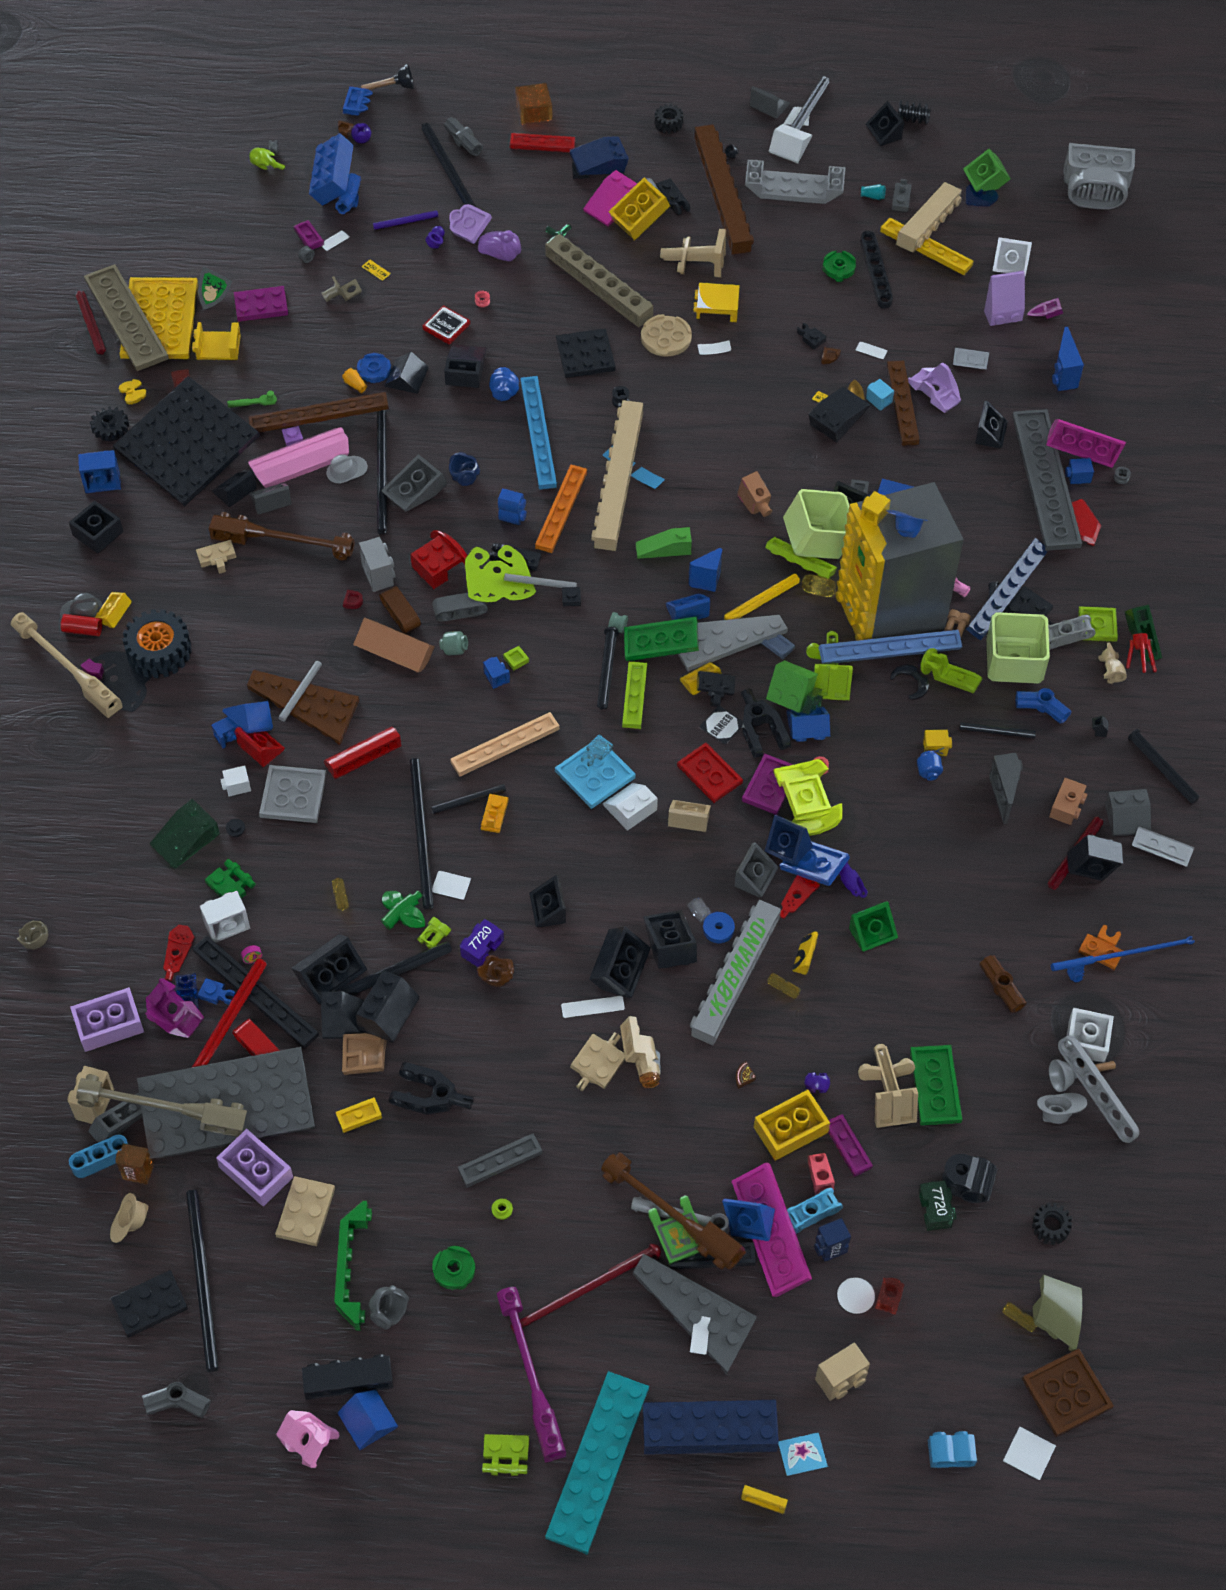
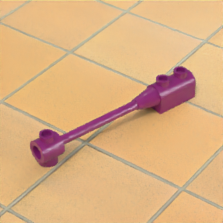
(543, 1416)

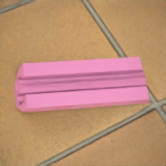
(300, 457)

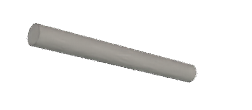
(538, 581)
(300, 690)

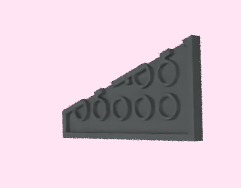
(690, 1302)

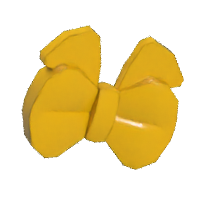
(132, 396)

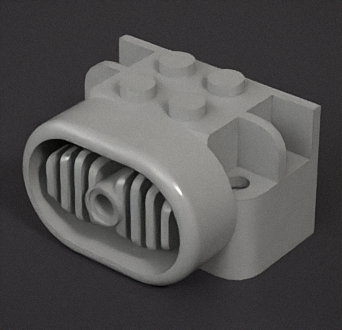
(1098, 175)

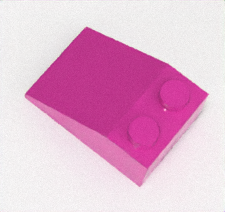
(607, 196)

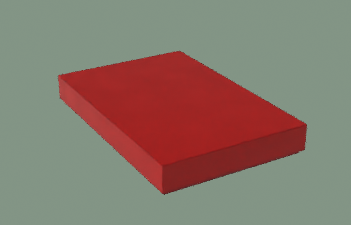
(709, 772)

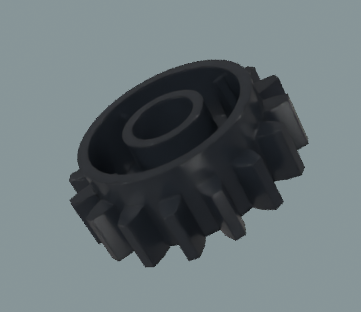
(109, 424)

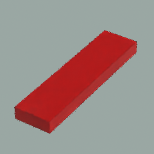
(542, 142)

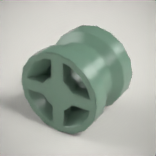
(618, 621)

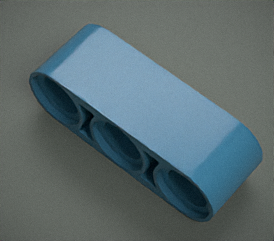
(89, 1154)

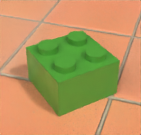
(791, 685)

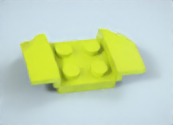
(808, 796)

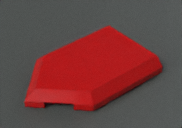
(1087, 522)

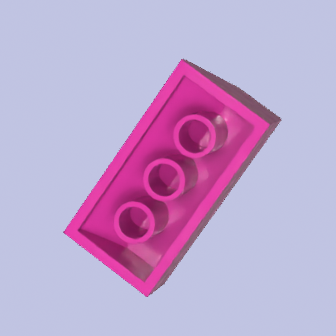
(1084, 443)

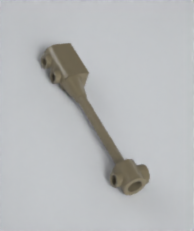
(212, 1115)

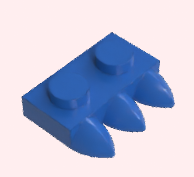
(356, 101)

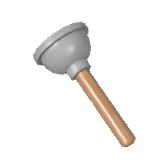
(1063, 1076)

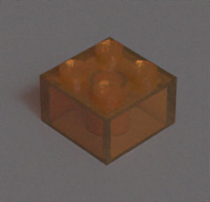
(533, 103)

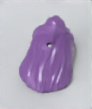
(500, 245)

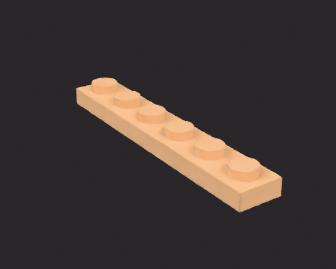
(504, 744)

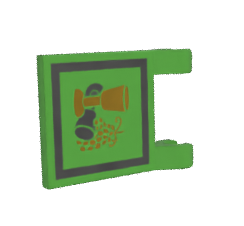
(672, 1236)

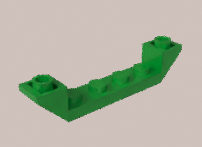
(355, 1219)

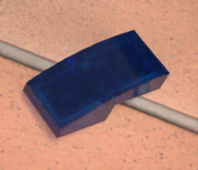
(187, 988)

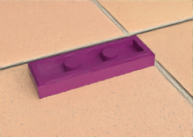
(848, 1146)

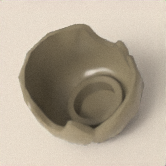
(33, 935)

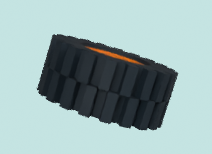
(157, 643)

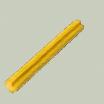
(762, 598)

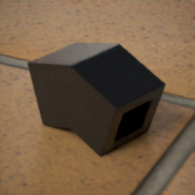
(1100, 726)

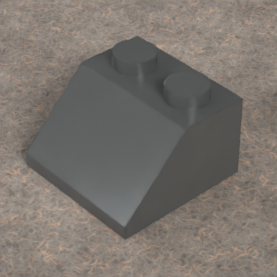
(1128, 811)

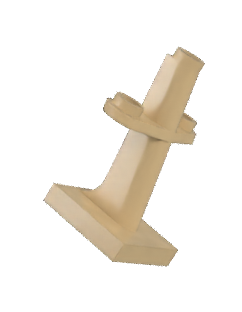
(699, 253)
(893, 1105)

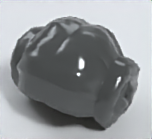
(388, 1306)

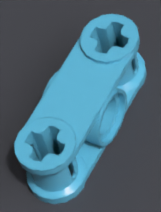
(825, 1205)

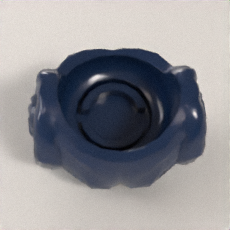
(463, 468)

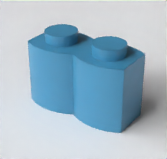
(952, 1450)

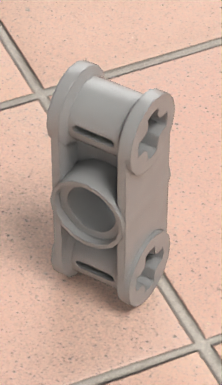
(1076, 628)

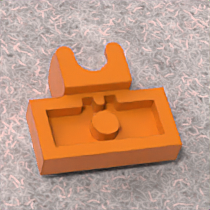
(1102, 945)

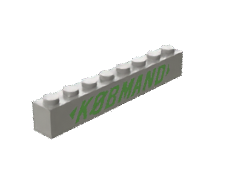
(735, 972)

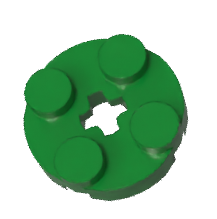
(836, 272)
(457, 1279)

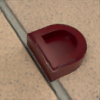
(353, 600)

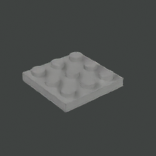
(293, 794)

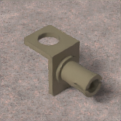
(338, 290)

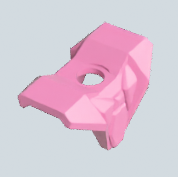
(296, 1426)

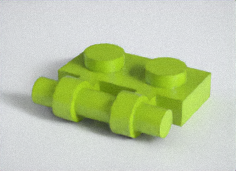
(507, 1448)

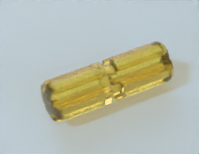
(340, 897)
(779, 983)
(1015, 1314)

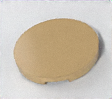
(666, 335)

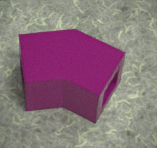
(92, 668)

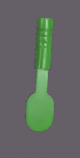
(268, 399)

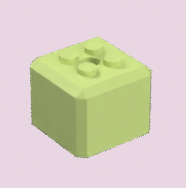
(817, 523)
(1017, 647)

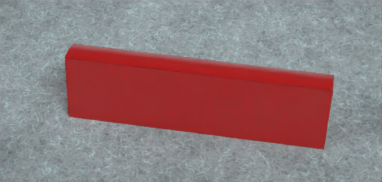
(363, 752)

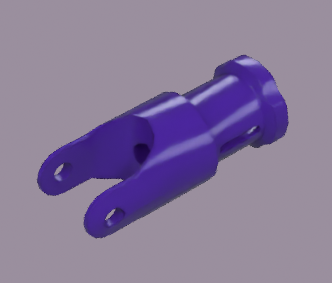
(852, 881)

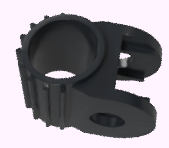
(970, 1177)

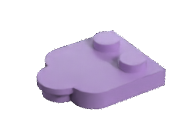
(468, 222)

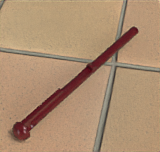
(653, 1251)

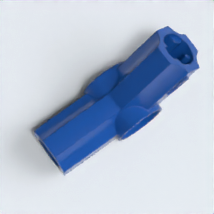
(351, 197)
(1036, 701)

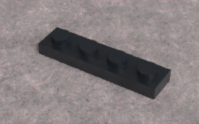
(699, 1261)

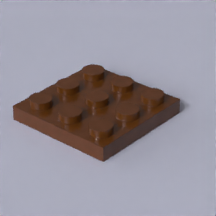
(1067, 1392)

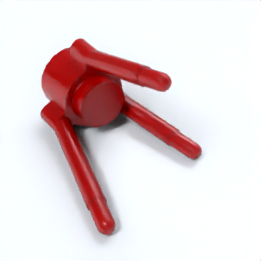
(1141, 643)

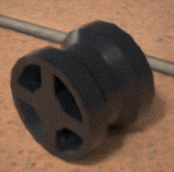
(619, 394)

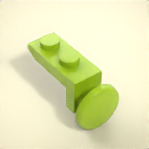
(949, 673)

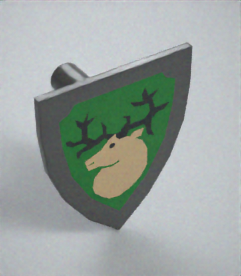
(212, 288)

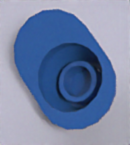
(907, 525)

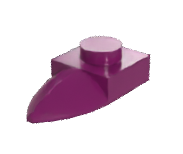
(1049, 309)

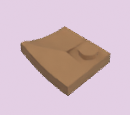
(363, 1053)

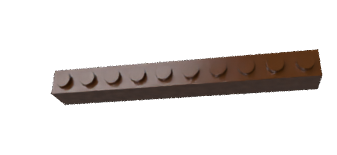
(723, 189)

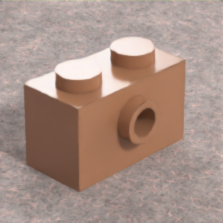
(1068, 800)

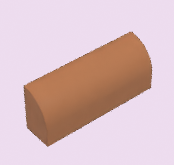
(393, 645)

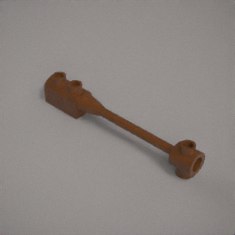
(239, 529)
(710, 1239)

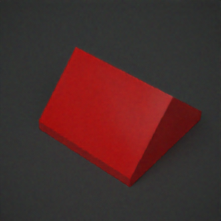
(259, 745)

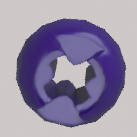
(361, 133)
(814, 1082)

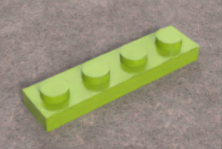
(814, 564)
(634, 695)

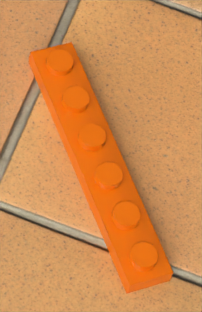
(561, 508)

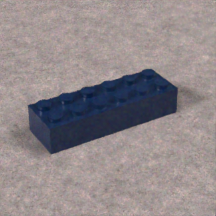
(710, 1427)

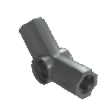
(188, 1401)

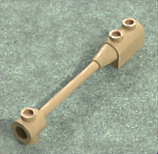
(92, 688)

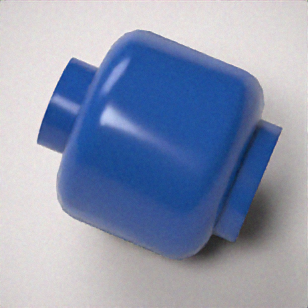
(929, 765)

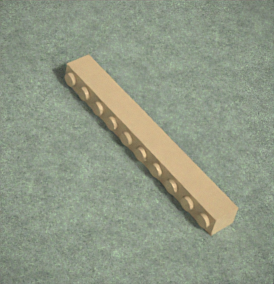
(618, 476)

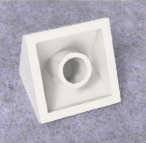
(789, 143)
(1011, 255)

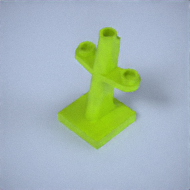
(831, 678)

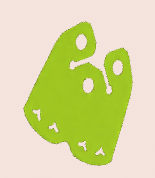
(487, 581)

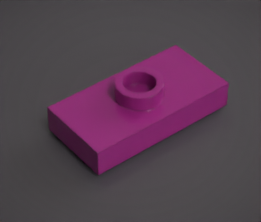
(309, 235)

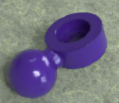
(434, 238)

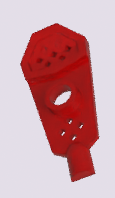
(800, 886)
(177, 943)

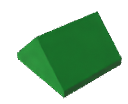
(873, 926)

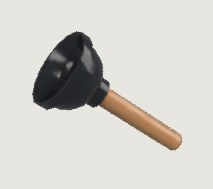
(403, 78)

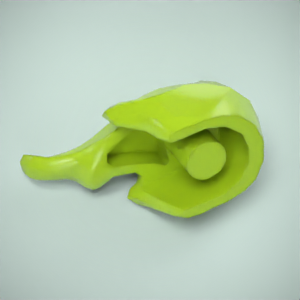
(261, 158)

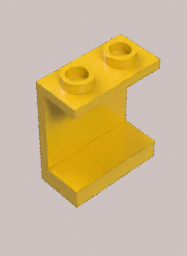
(216, 344)

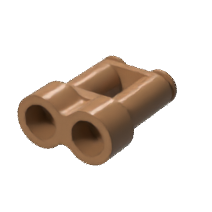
(956, 617)

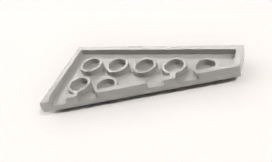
(727, 637)

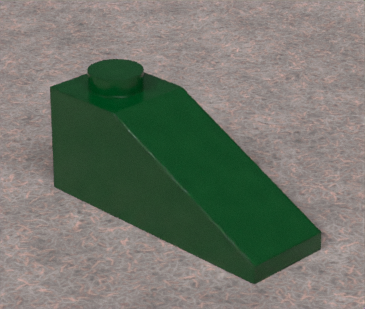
(1140, 621)

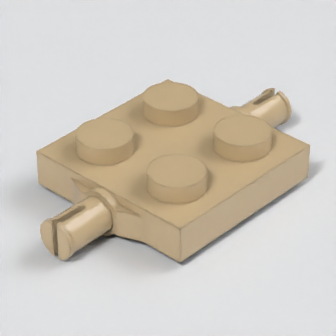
(598, 1061)

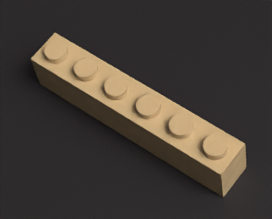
(929, 217)

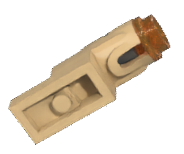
(642, 1052)

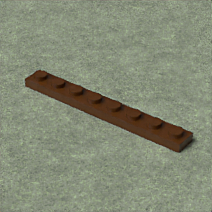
(319, 412)

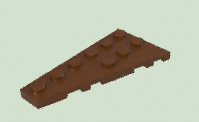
(317, 707)

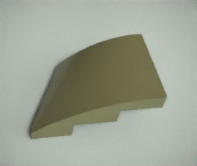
(1059, 1310)

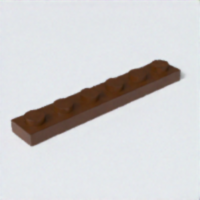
(903, 403)

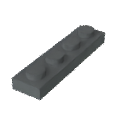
(499, 1160)

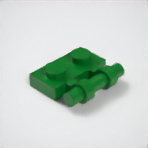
(223, 883)

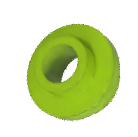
(502, 1214)

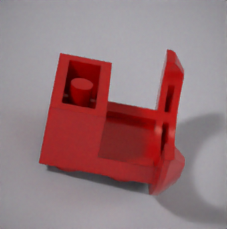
(437, 557)

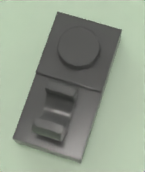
(901, 196)

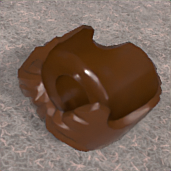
(496, 971)

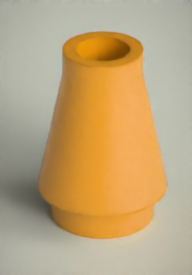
(354, 380)

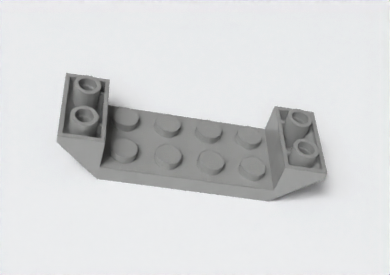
(794, 186)

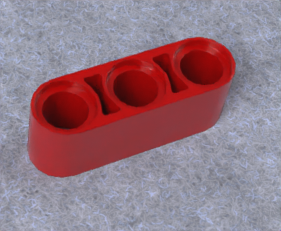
(253, 1039)

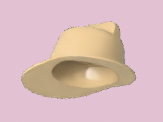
(129, 1217)

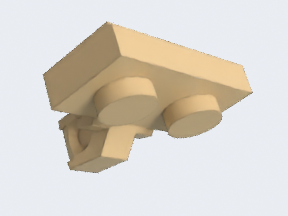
(216, 555)

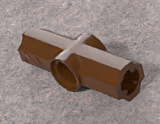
(1008, 992)

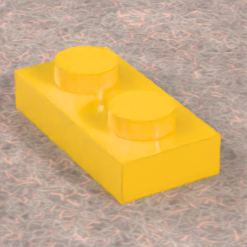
(358, 1115)

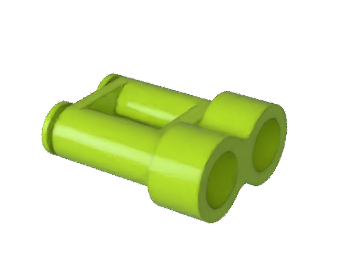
(439, 928)

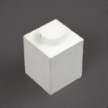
(235, 781)

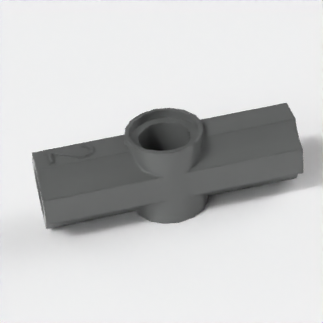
(463, 136)

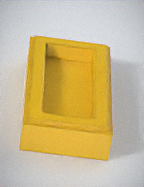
(764, 1499)

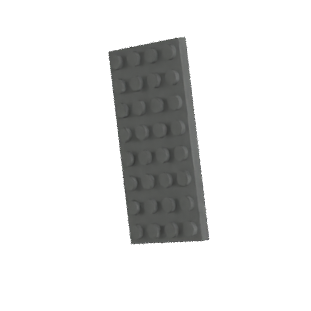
(267, 1085)

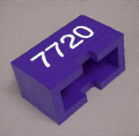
(481, 941)

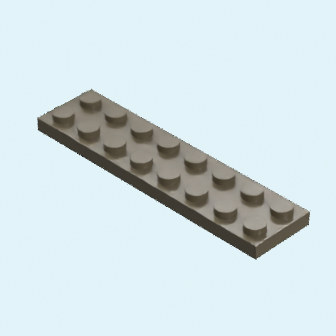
(126, 317)

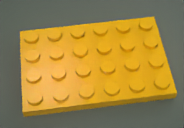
(169, 309)

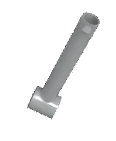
(644, 1206)

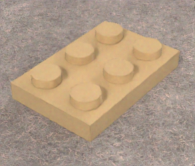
(305, 1211)

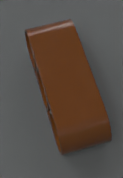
(400, 609)

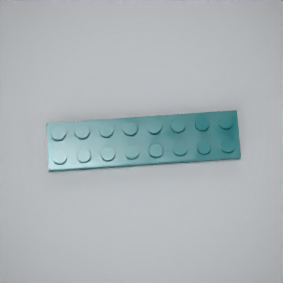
(597, 1463)

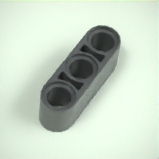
(457, 607)

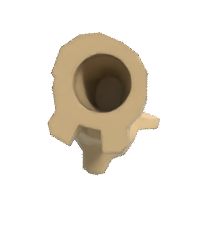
(1115, 669)

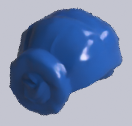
(503, 384)

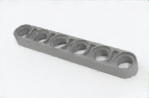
(1095, 1090)

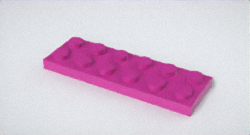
(782, 1254)

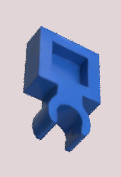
(214, 991)

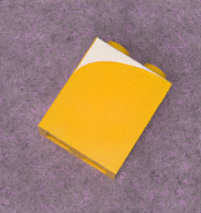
(717, 300)

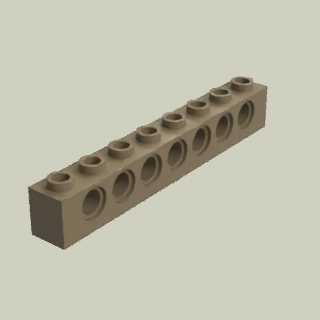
(599, 280)

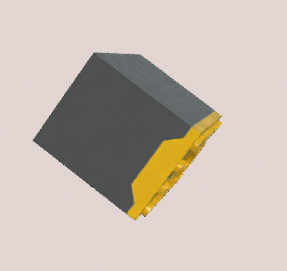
(895, 581)

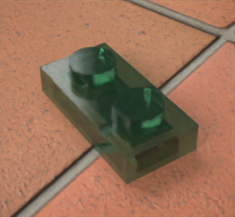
(812, 701)

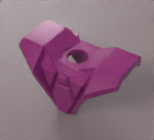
(183, 1021)

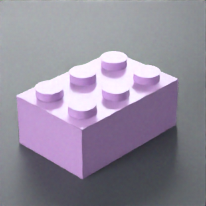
(107, 1019)
(254, 1167)

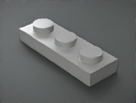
(1162, 846)

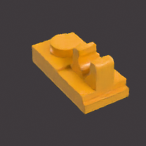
(494, 813)

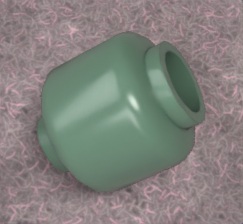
(454, 643)

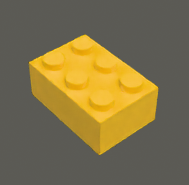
(639, 208)
(791, 1125)

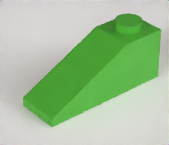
(667, 543)

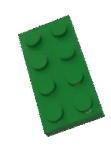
(661, 639)
(936, 1085)

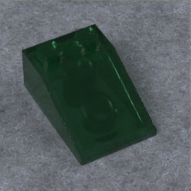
(185, 834)

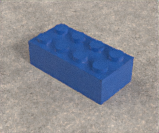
(331, 169)

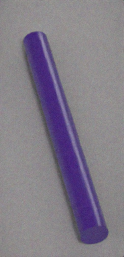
(403, 220)

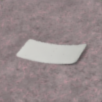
(705, 349)

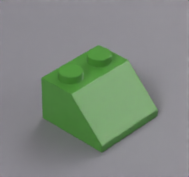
(986, 172)

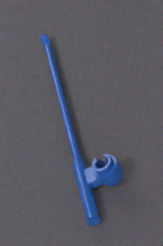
(1076, 966)

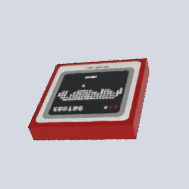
(446, 325)

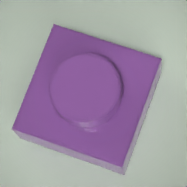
(292, 435)

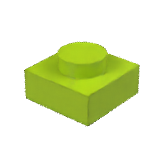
(516, 658)

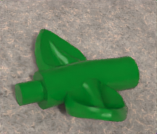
(402, 909)

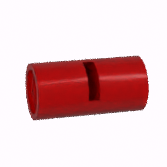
(81, 625)

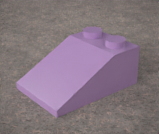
(1005, 298)

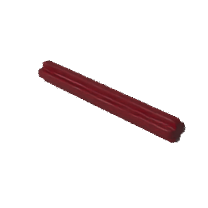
(90, 322)
(1062, 870)

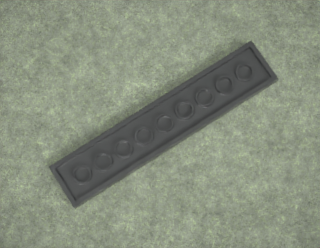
(1046, 481)

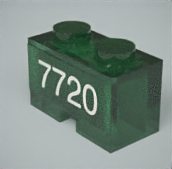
(936, 1199)

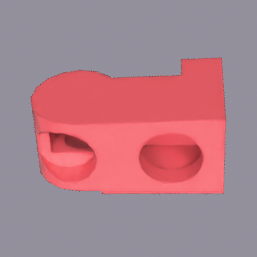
(820, 1172)

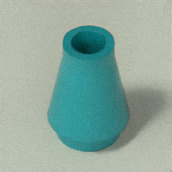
(874, 191)

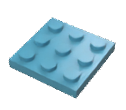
(595, 782)

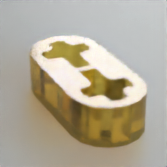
(818, 585)

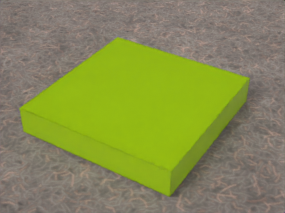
(1103, 621)

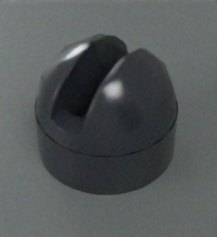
(731, 151)

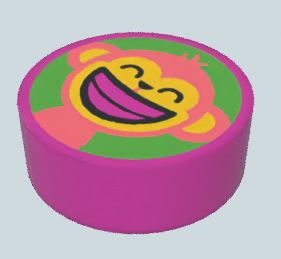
(251, 953)

